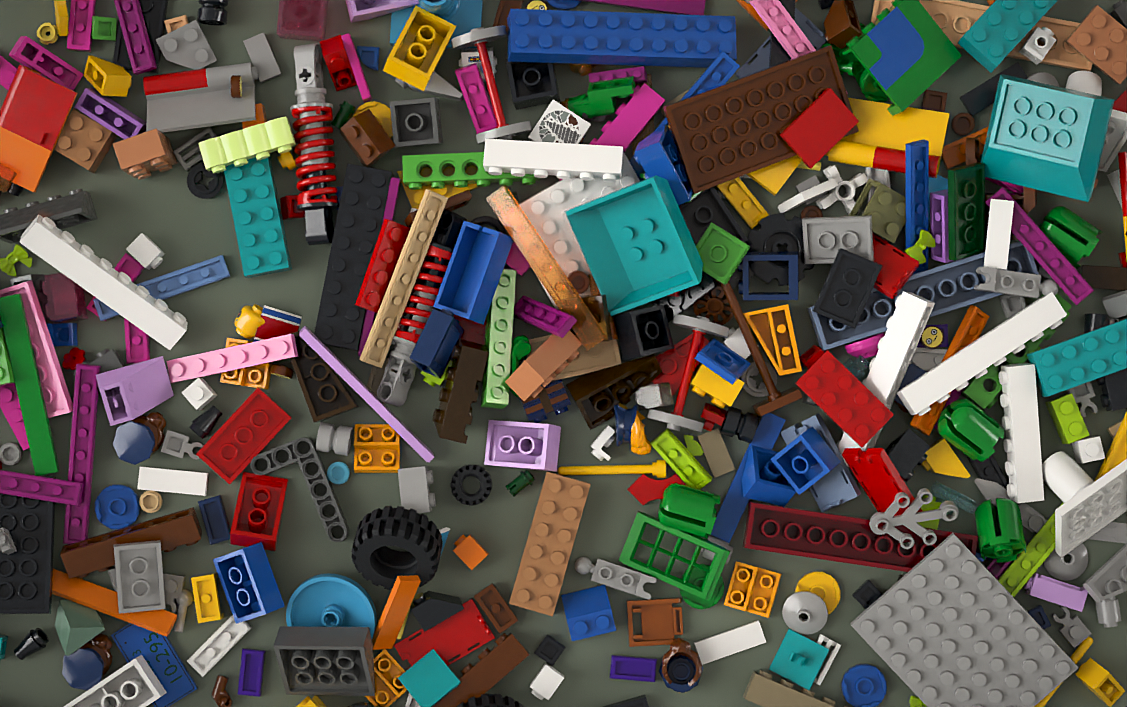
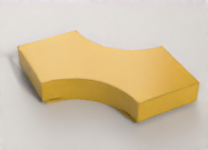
(61, 17)

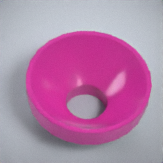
(864, 347)

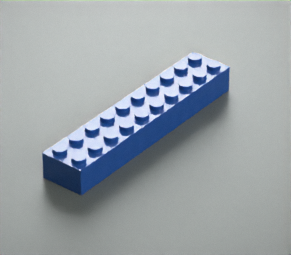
(619, 38)

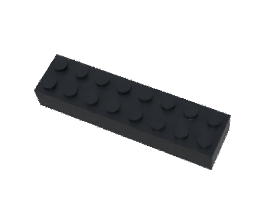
(351, 250)

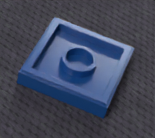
(723, 361)

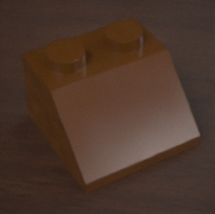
(366, 138)

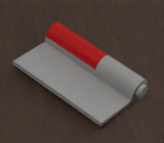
(199, 98)

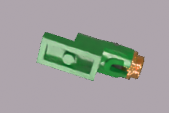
(600, 98)

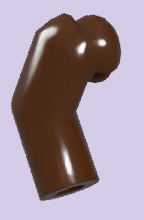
(220, 694)

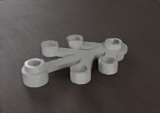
(910, 518)

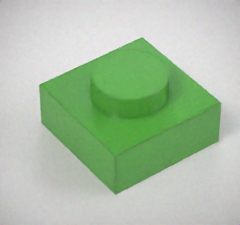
(103, 28)

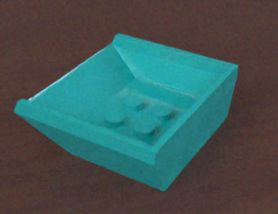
(1046, 137)
(636, 244)

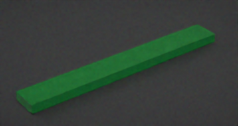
(28, 385)

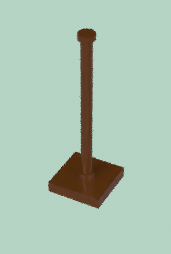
(775, 398)

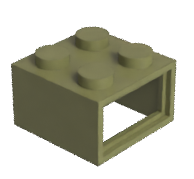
(886, 208)

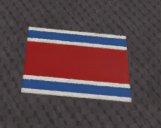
(276, 324)

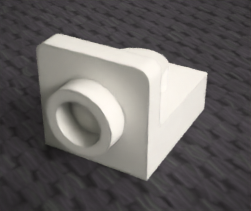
(603, 439)

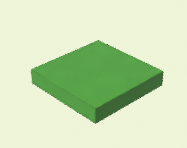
(720, 253)

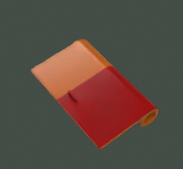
(32, 124)

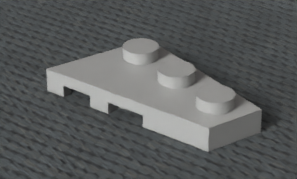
(1110, 578)

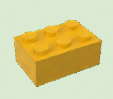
(419, 48)

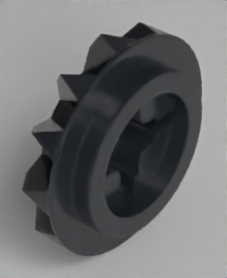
(200, 191)

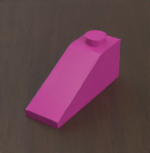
(49, 65)

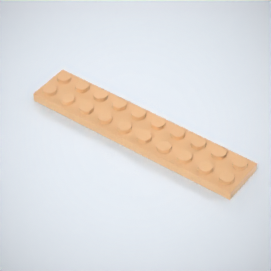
(958, 17)

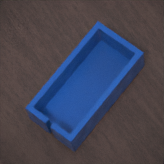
(473, 272)

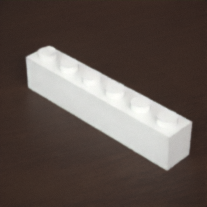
(554, 159)
(1021, 432)

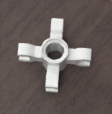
(832, 173)

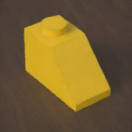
(107, 77)
(944, 461)
(1100, 682)

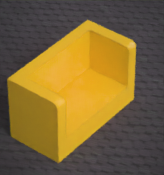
(206, 598)

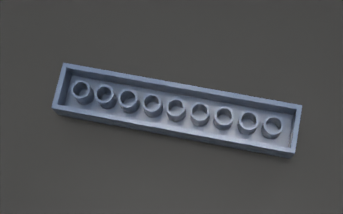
(947, 286)

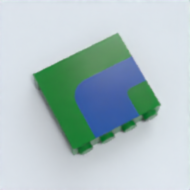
(903, 52)

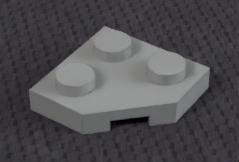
(187, 47)

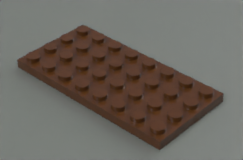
(741, 122)

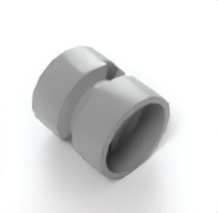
(334, 438)

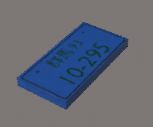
(160, 657)

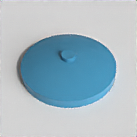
(331, 602)

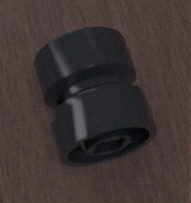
(212, 12)
(739, 424)

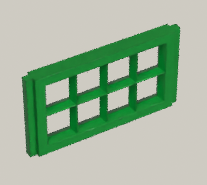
(713, 572)

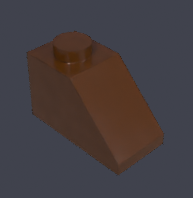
(842, 23)

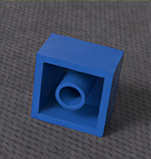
(805, 460)

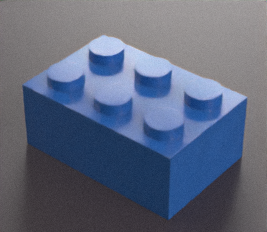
(248, 583)

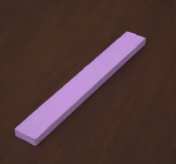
(366, 394)

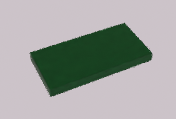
(966, 211)

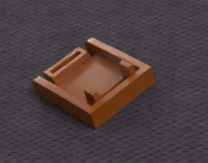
(658, 621)

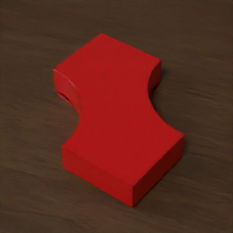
(649, 489)

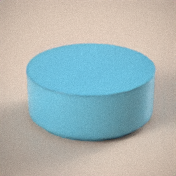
(338, 473)

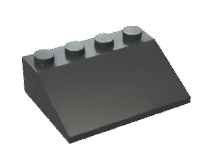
(63, 211)
(326, 660)

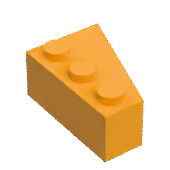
(776, 336)

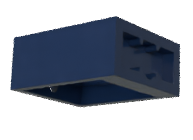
(793, 293)
(436, 343)

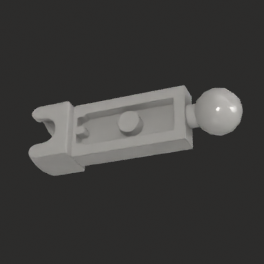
(1014, 283)
(615, 576)

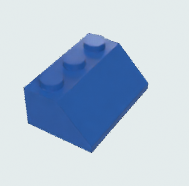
(660, 158)

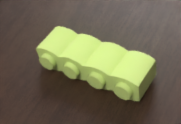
(247, 144)

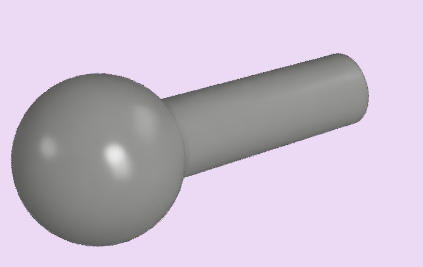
(184, 600)

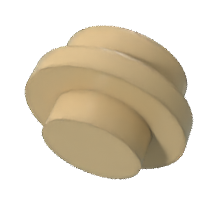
(150, 501)

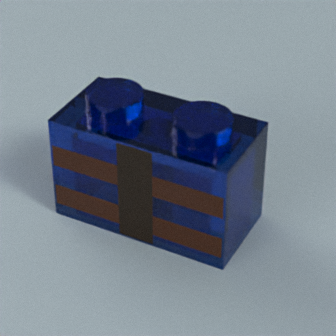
(550, 399)

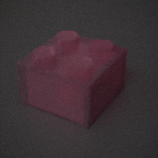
(302, 19)
(65, 299)

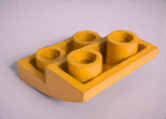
(251, 376)
(376, 449)
(752, 589)
(387, 685)

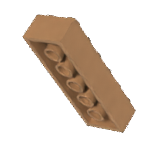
(549, 543)

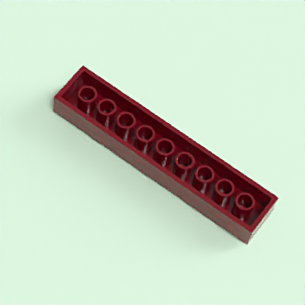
(836, 538)

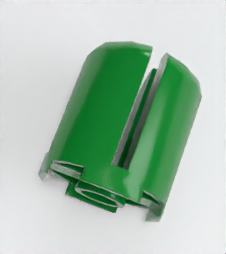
(1070, 234)
(969, 429)
(688, 509)
(992, 545)

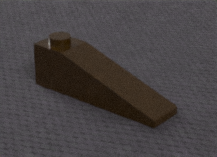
(602, 389)

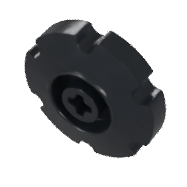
(777, 231)

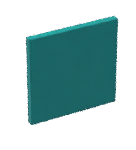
(799, 659)
(429, 680)

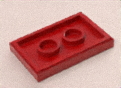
(819, 128)

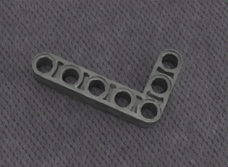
(311, 480)

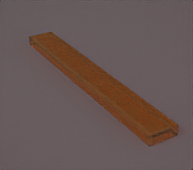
(545, 266)

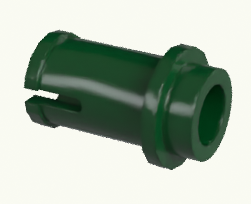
(343, 115)
(520, 482)

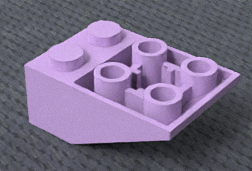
(134, 389)

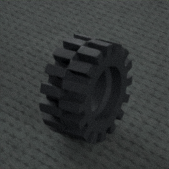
(485, 485)

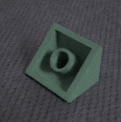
(76, 625)

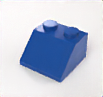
(764, 480)
(588, 612)

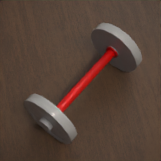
(480, 37)
(700, 327)

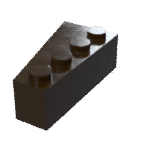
(460, 390)

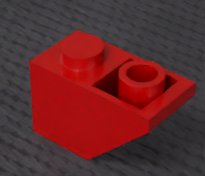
(338, 62)

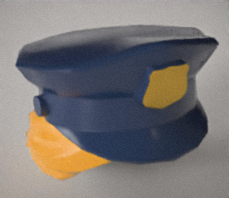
(631, 429)

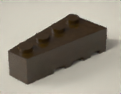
(320, 384)

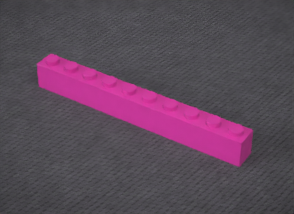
(621, 132)

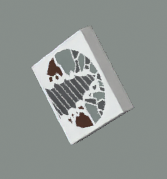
(559, 126)

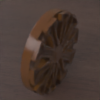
(714, 306)

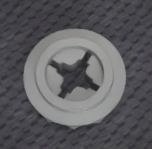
(750, 384)

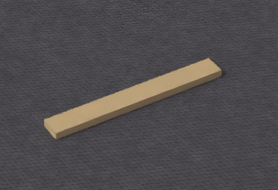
(403, 278)

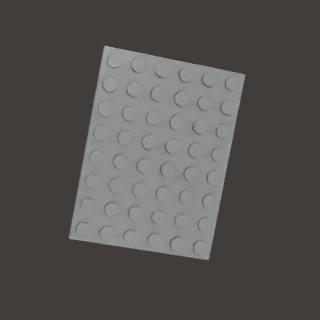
(962, 635)

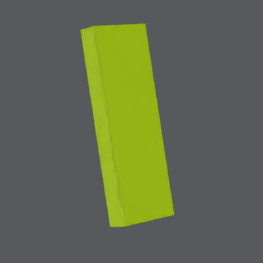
(681, 460)

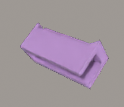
(1056, 591)

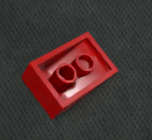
(258, 511)

